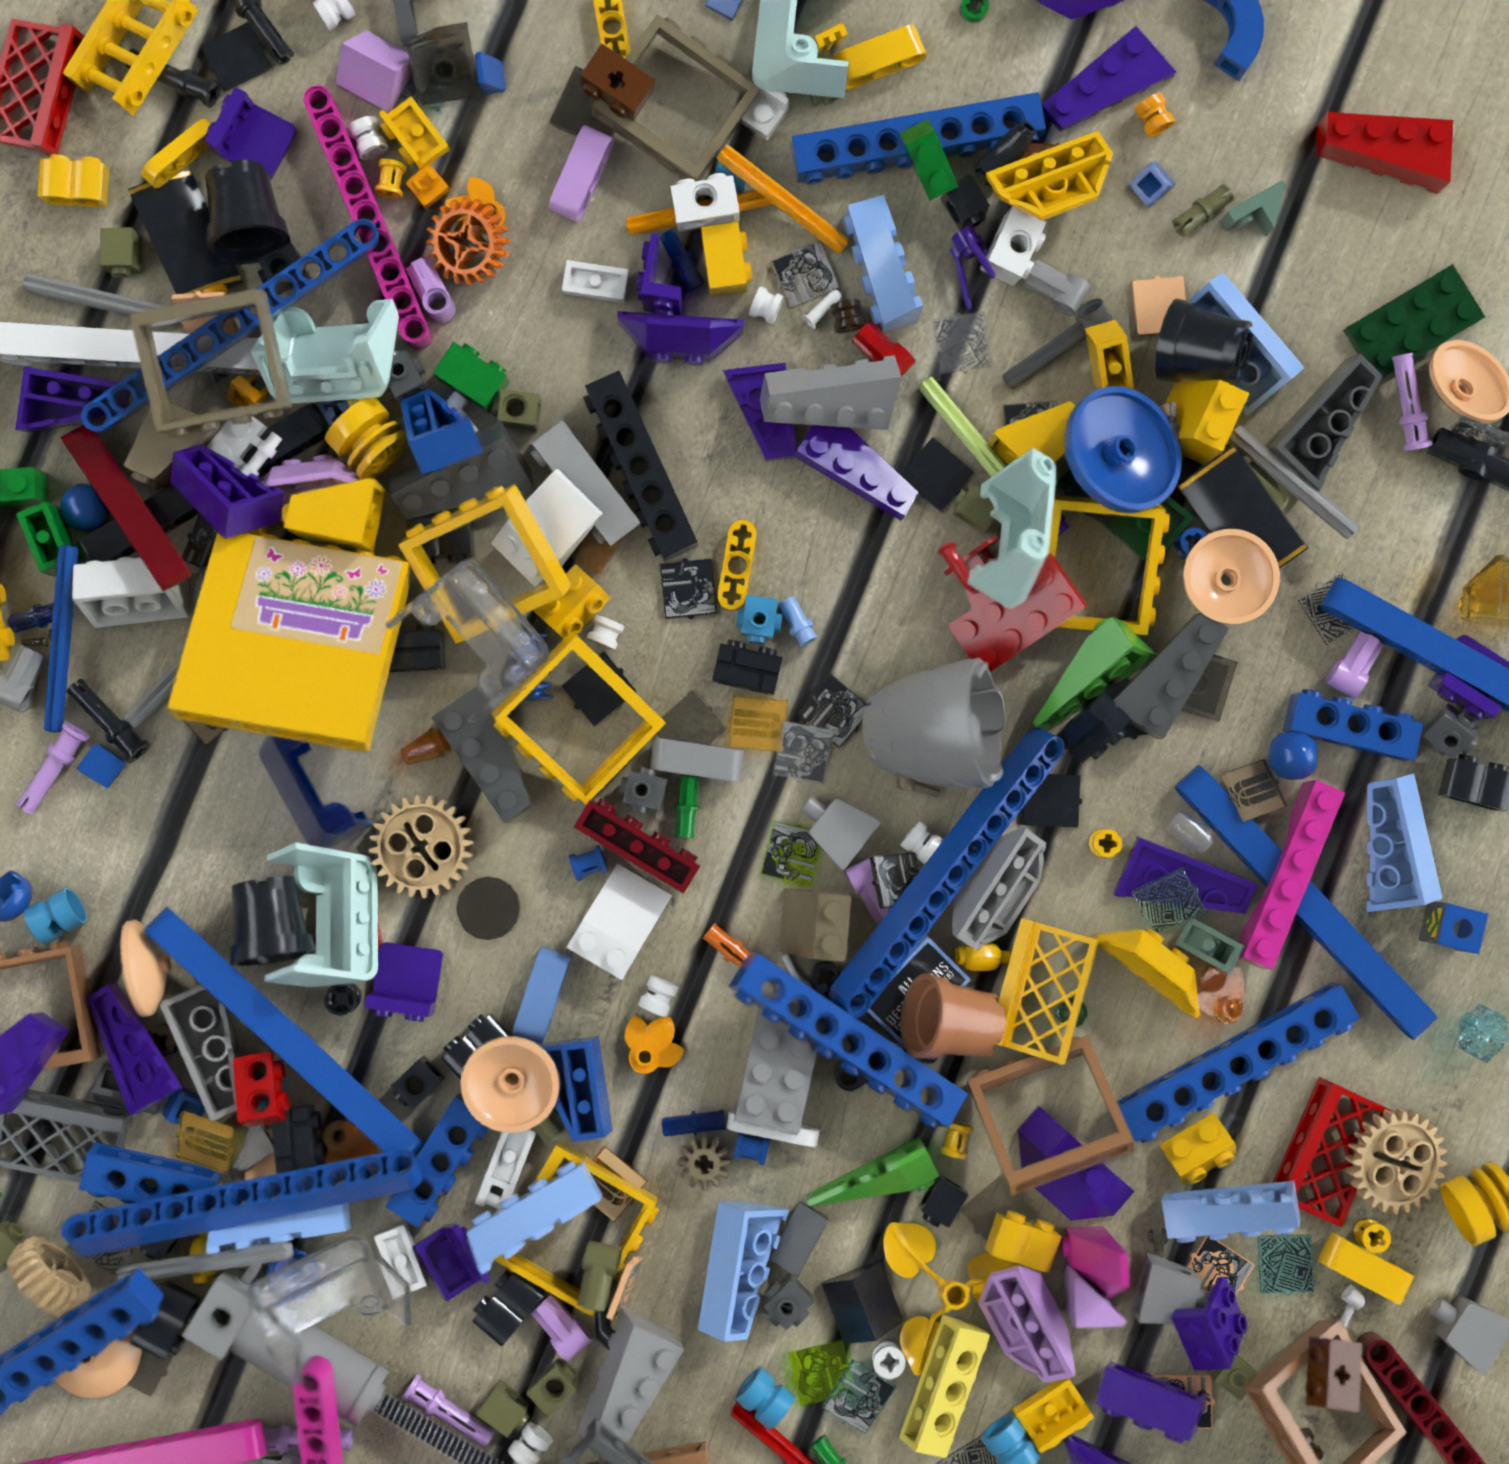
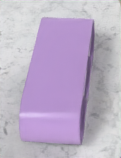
(581, 173)

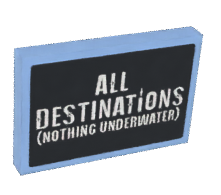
(924, 959)

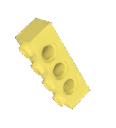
(944, 1386)

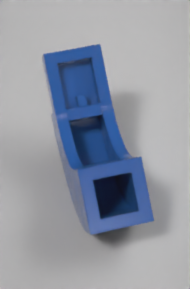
(1245, 35)

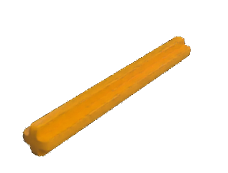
(782, 199)
(666, 217)

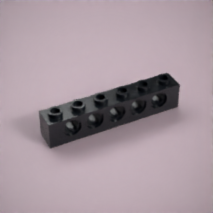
(611, 391)

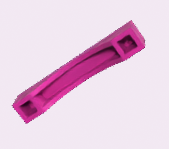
(1307, 832)

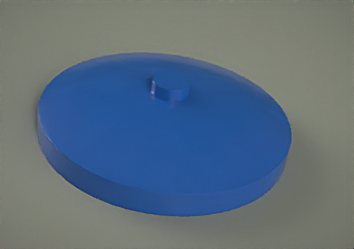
(1122, 449)

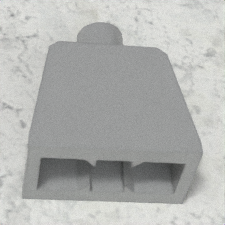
(839, 829)
(1164, 1288)
(1471, 1331)

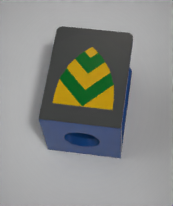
(1439, 924)

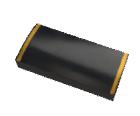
(177, 227)
(1233, 497)

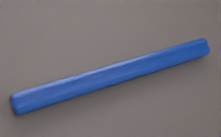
(60, 639)

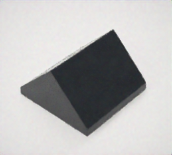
(863, 1303)

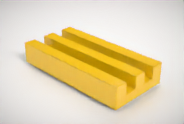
(831, 37)

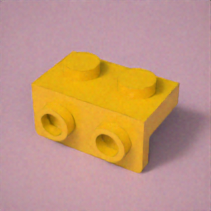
(414, 132)
(576, 606)
(1199, 1149)
(1053, 1414)

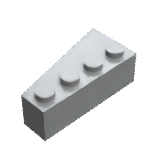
(833, 395)
(562, 451)
(207, 1044)
(632, 1375)

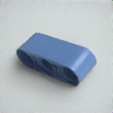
(541, 995)

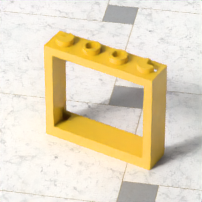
(525, 525)
(1154, 556)
(616, 760)
(629, 1244)

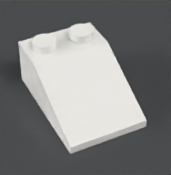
(563, 517)
(619, 921)

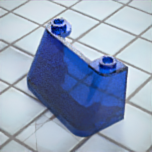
(317, 822)

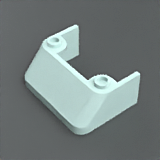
(790, 60)
(344, 916)

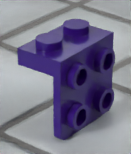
(249, 133)
(655, 296)
(1457, 692)
(406, 981)
(450, 1260)
(1213, 1332)

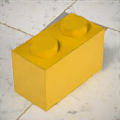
(724, 258)
(1109, 355)

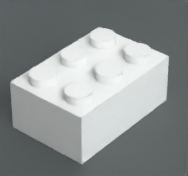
(125, 593)

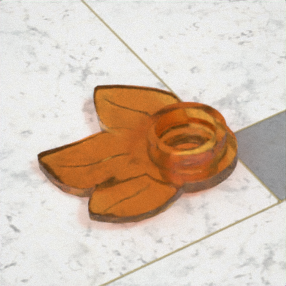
(1222, 992)
(354, 1145)

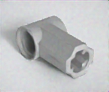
(1063, 290)
(18, 683)

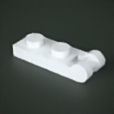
(505, 1167)

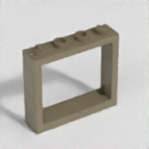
(649, 142)
(145, 320)

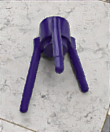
(969, 245)

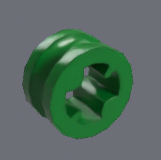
(969, 16)

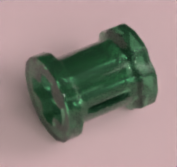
(1062, 1007)

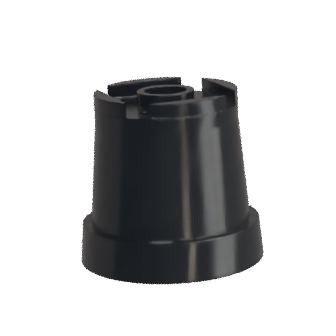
(242, 213)
(1201, 345)
(268, 922)

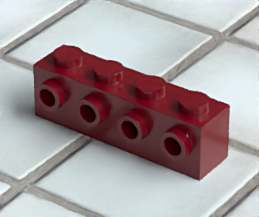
(637, 846)

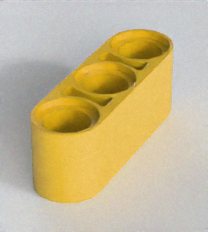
(882, 55)
(1365, 1268)

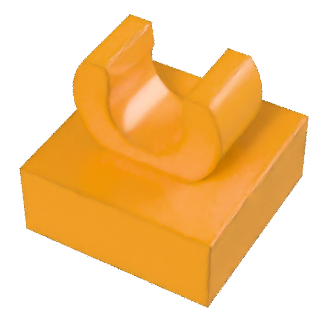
(427, 186)
(243, 392)

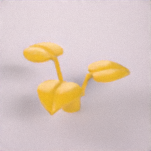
(906, 1251)

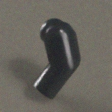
(603, 1327)

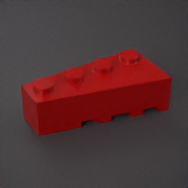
(1394, 146)

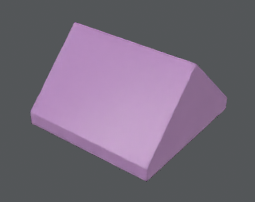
(373, 70)
(1086, 1305)

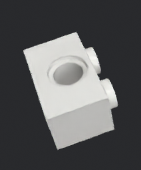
(691, 215)
(1024, 231)

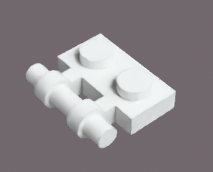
(236, 440)

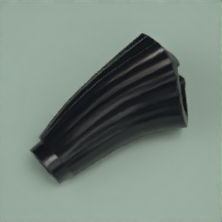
(1006, 150)

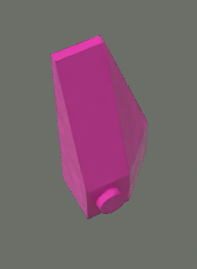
(1096, 1258)

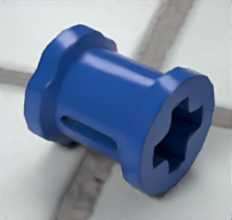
(1181, 541)
(588, 863)
(751, 1148)

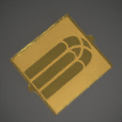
(756, 723)
(204, 1142)

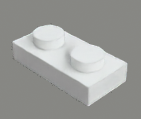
(595, 281)
(398, 1250)

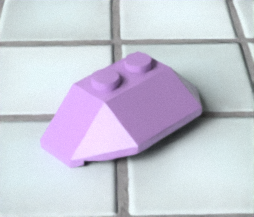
(300, 477)
(1028, 1323)

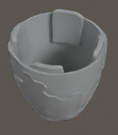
(939, 726)

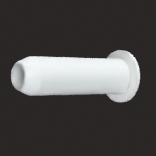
(821, 309)

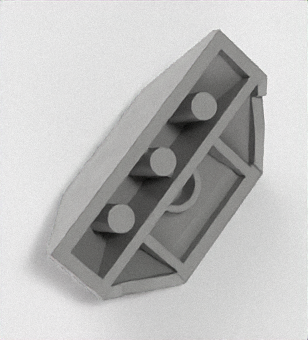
(998, 888)

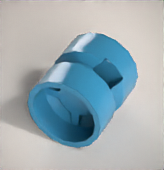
(60, 913)
(761, 1395)
(1007, 1440)

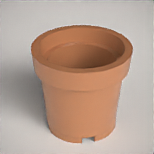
(949, 1019)

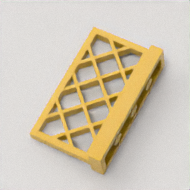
(1019, 975)

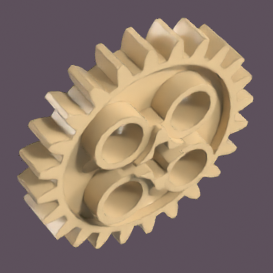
(397, 863)
(1386, 1188)

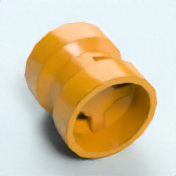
(1154, 115)

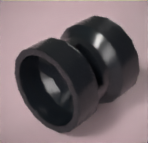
(342, 998)

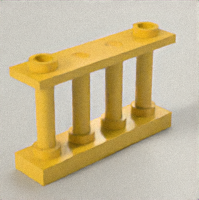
(103, 43)

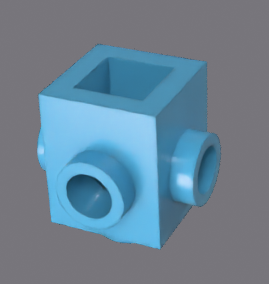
(759, 607)

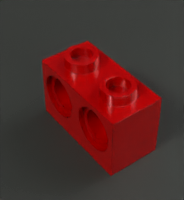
(251, 1091)

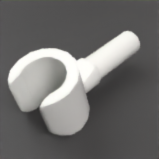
(459, 403)
(793, 971)
(1355, 1301)

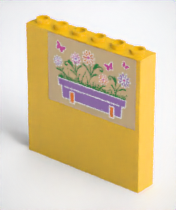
(291, 640)

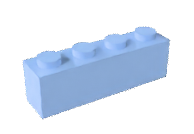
(882, 264)
(1270, 359)
(1398, 847)
(1231, 1210)
(532, 1213)
(281, 1229)
(737, 1267)

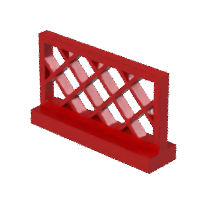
(55, 89)
(1310, 1135)

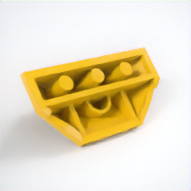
(1055, 177)
(1154, 964)

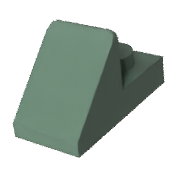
(1261, 207)
(1210, 945)

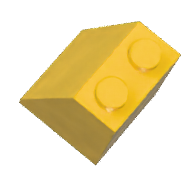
(1206, 416)
(1039, 431)
(338, 514)

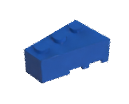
(437, 432)
(582, 1087)

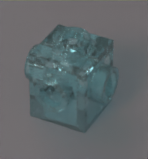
(1483, 1033)

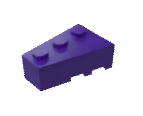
(57, 399)
(223, 494)
(24, 1054)
(1150, 1402)

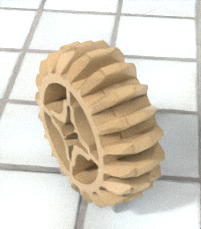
(48, 1275)

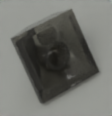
(443, 64)

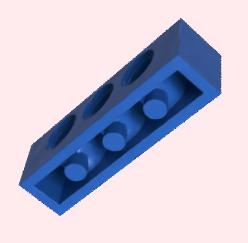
(1403, 731)
(136, 1166)
(417, 1207)

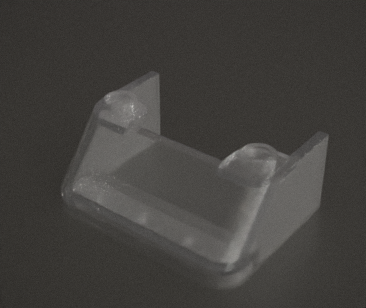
(489, 627)
(319, 1287)

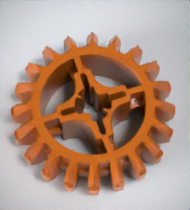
(473, 230)

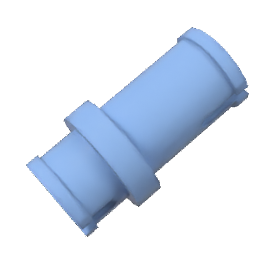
(800, 626)

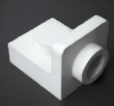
(766, 112)

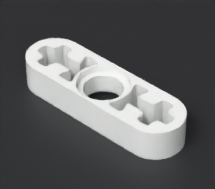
(807, 1136)

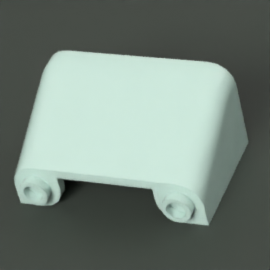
(332, 360)
(1024, 506)

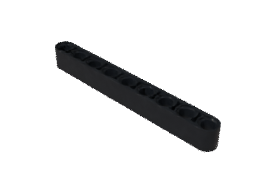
(171, 509)

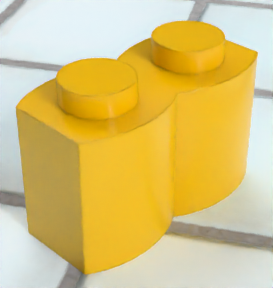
(73, 182)
(1023, 1241)

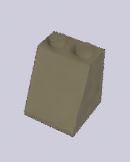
(153, 451)
(815, 924)

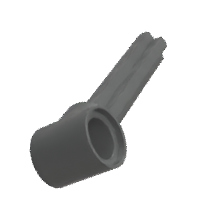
(1089, 314)

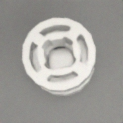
(333, 10)
(368, 139)
(916, 837)
(658, 996)
(530, 1444)

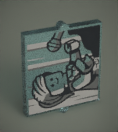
(859, 1396)

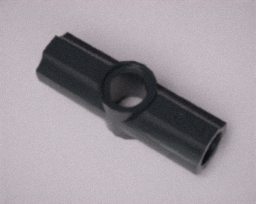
(1472, 457)

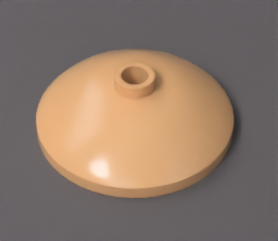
(1470, 381)
(1246, 562)
(143, 968)
(506, 1103)
(105, 1372)

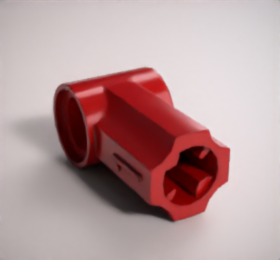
(876, 345)

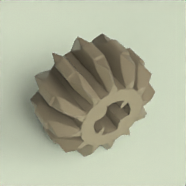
(696, 1170)

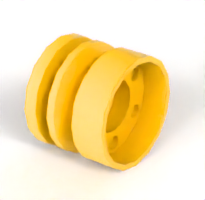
(367, 438)
(1478, 1204)

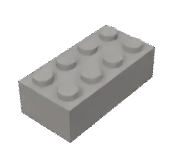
(776, 1076)

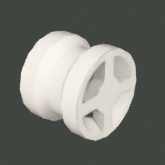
(766, 305)
(605, 632)
(887, 1352)

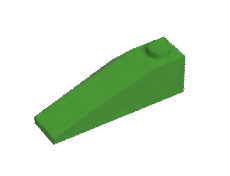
(1104, 656)
(891, 1173)

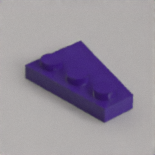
(773, 439)

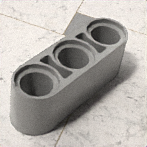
(697, 759)

